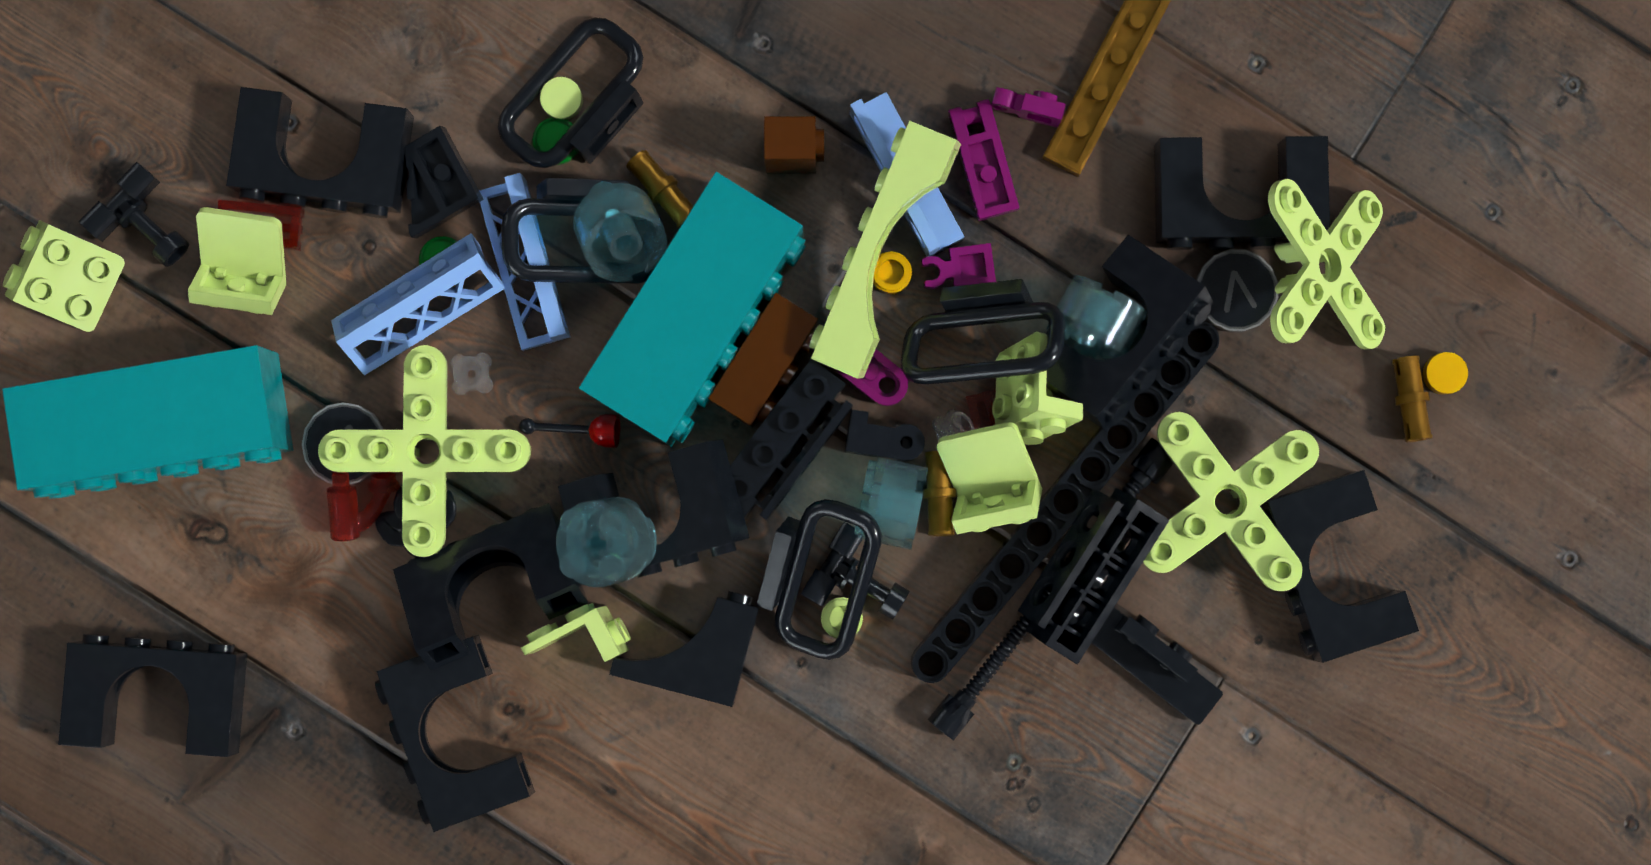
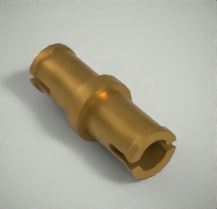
(660, 186)
(1412, 398)
(939, 496)

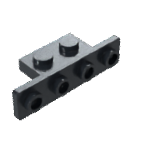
(1157, 665)

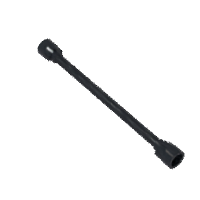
(955, 711)

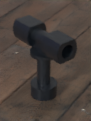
(128, 209)
(841, 569)

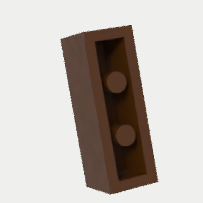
(765, 361)

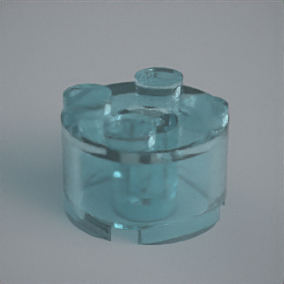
(619, 231)
(1099, 319)
(894, 499)
(605, 541)

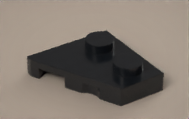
(437, 182)

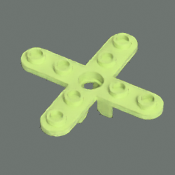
(1337, 247)
(396, 452)
(1251, 483)

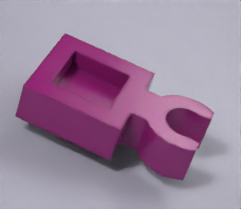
(1039, 107)
(966, 266)

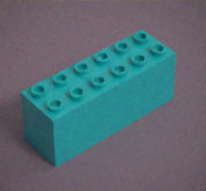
(695, 310)
(148, 422)

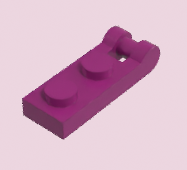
(984, 161)

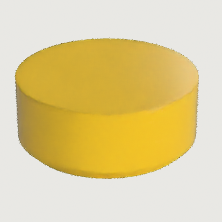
(892, 273)
(1445, 373)

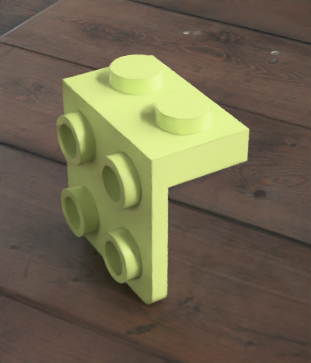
(239, 261)
(63, 276)
(1025, 401)
(990, 477)
(607, 633)

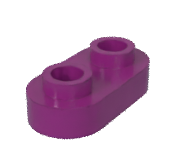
(878, 369)

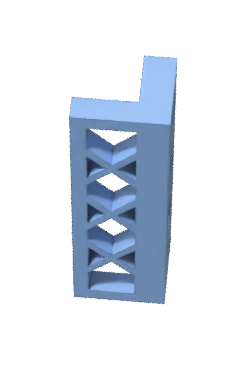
(930, 215)
(536, 255)
(407, 294)

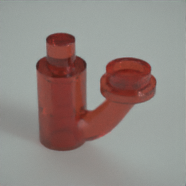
(342, 501)

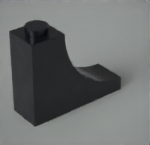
(709, 663)

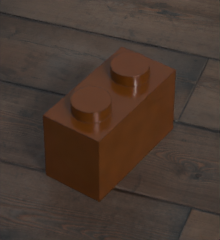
(792, 144)

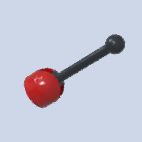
(603, 429)

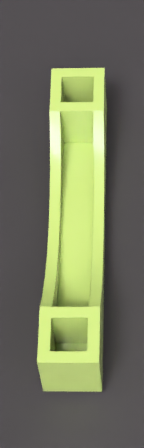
(850, 330)

